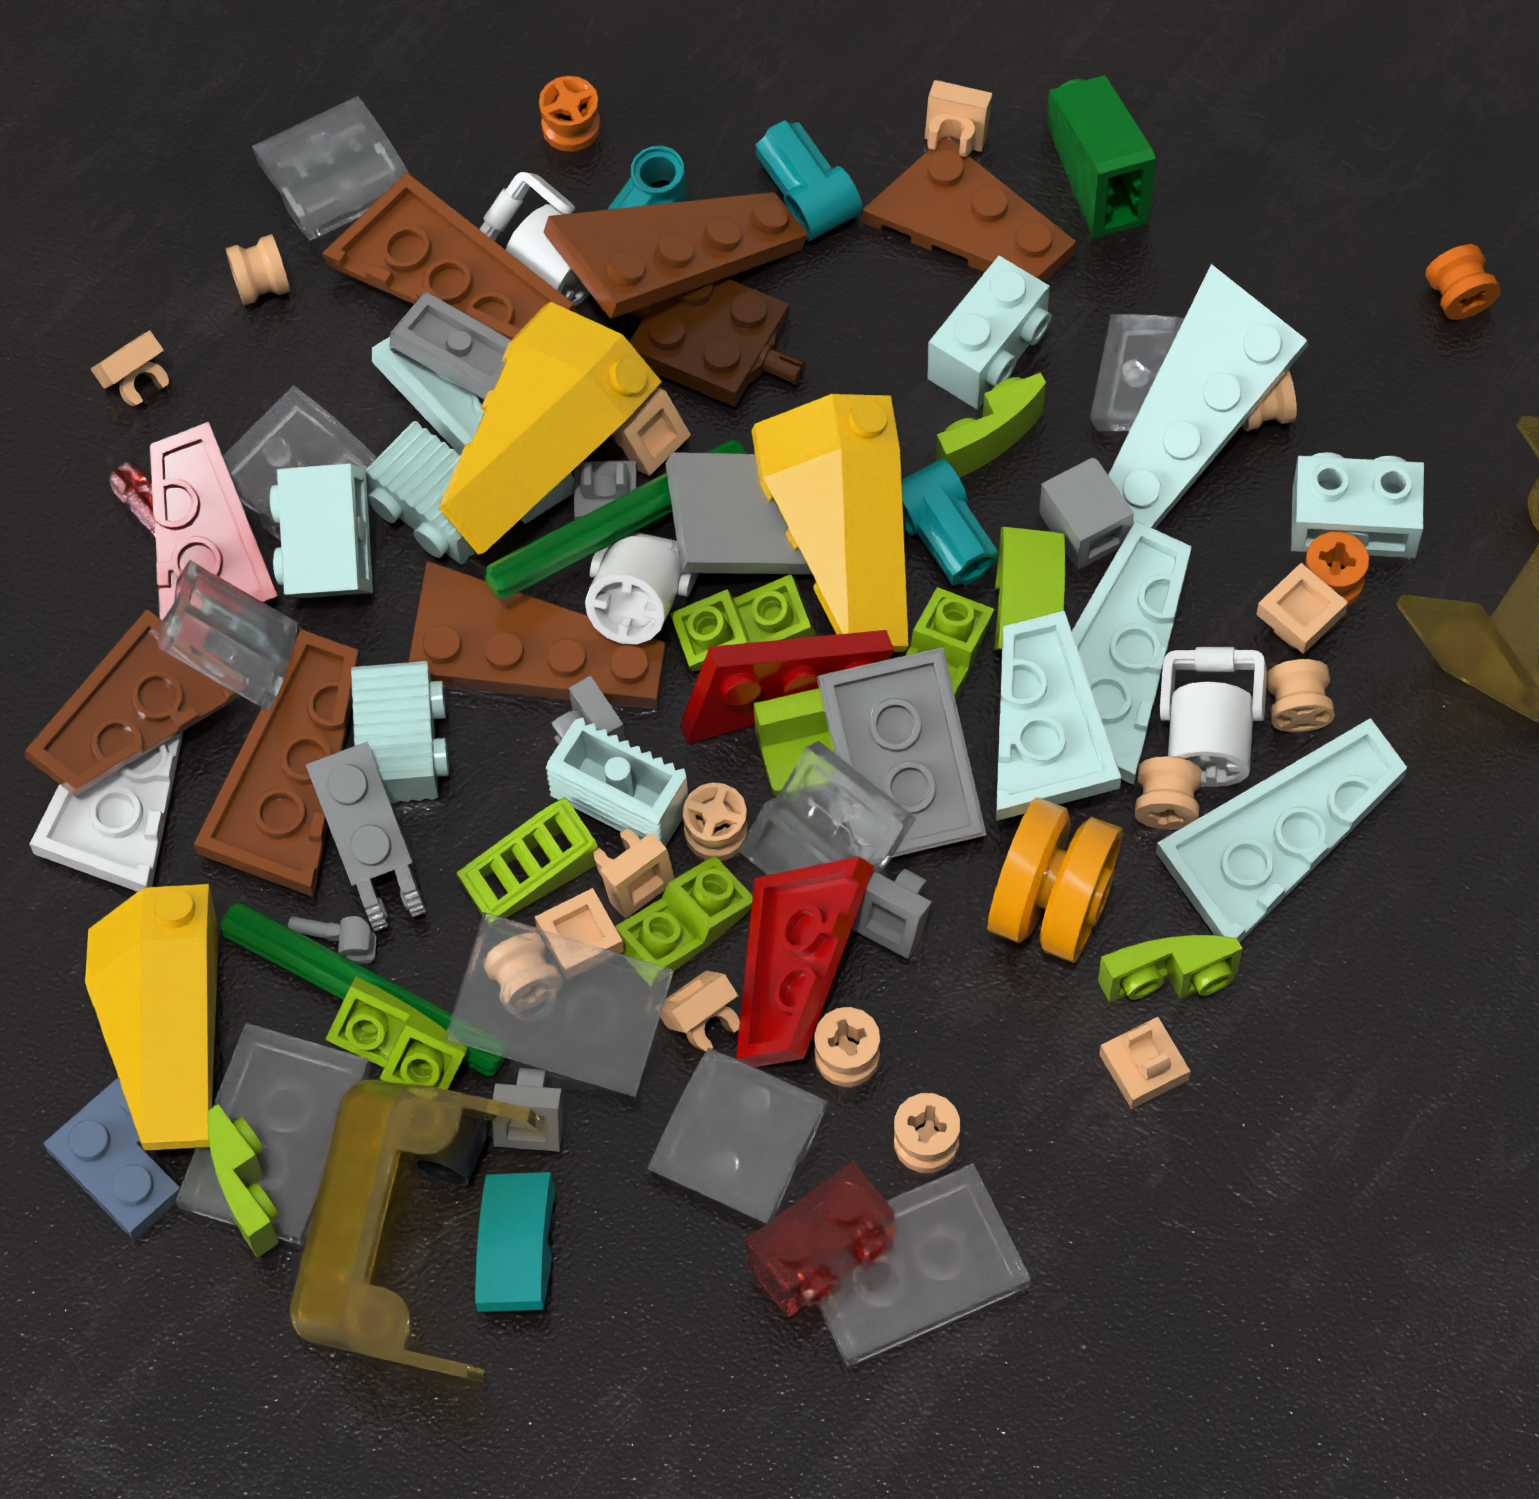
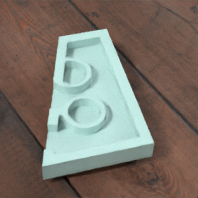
(1048, 721)

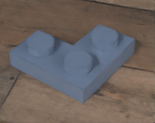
(108, 1162)

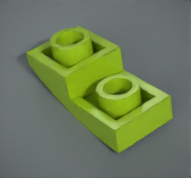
(1007, 416)
(1028, 576)
(757, 616)
(956, 626)
(687, 917)
(1188, 961)
(395, 1037)
(238, 1170)

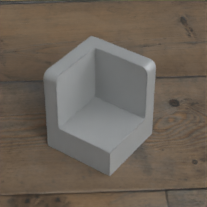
(1087, 510)

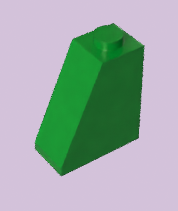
(1102, 155)

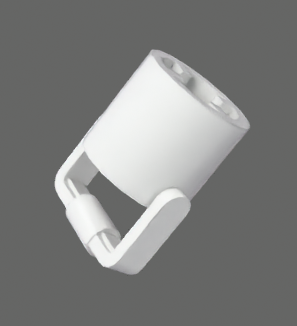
(528, 240)
(635, 587)
(1213, 719)

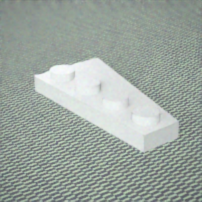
(115, 824)

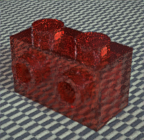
(821, 1240)

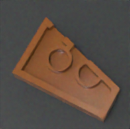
(969, 212)
(124, 710)

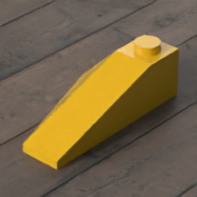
(553, 405)
(841, 495)
(156, 1005)

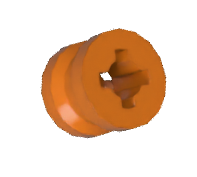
(575, 99)
(1463, 282)
(1340, 550)

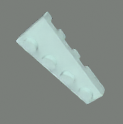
(1128, 635)
(1270, 837)

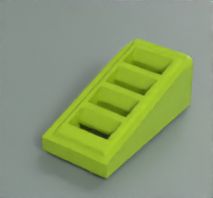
(517, 845)

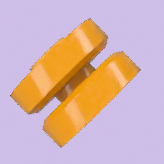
(1064, 883)

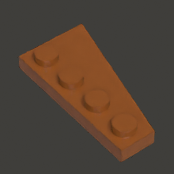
(422, 245)
(671, 248)
(525, 645)
(268, 808)

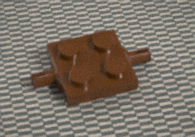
(716, 339)

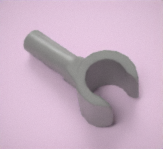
(353, 933)

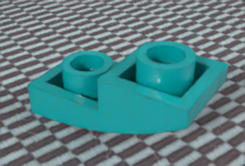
(513, 1242)

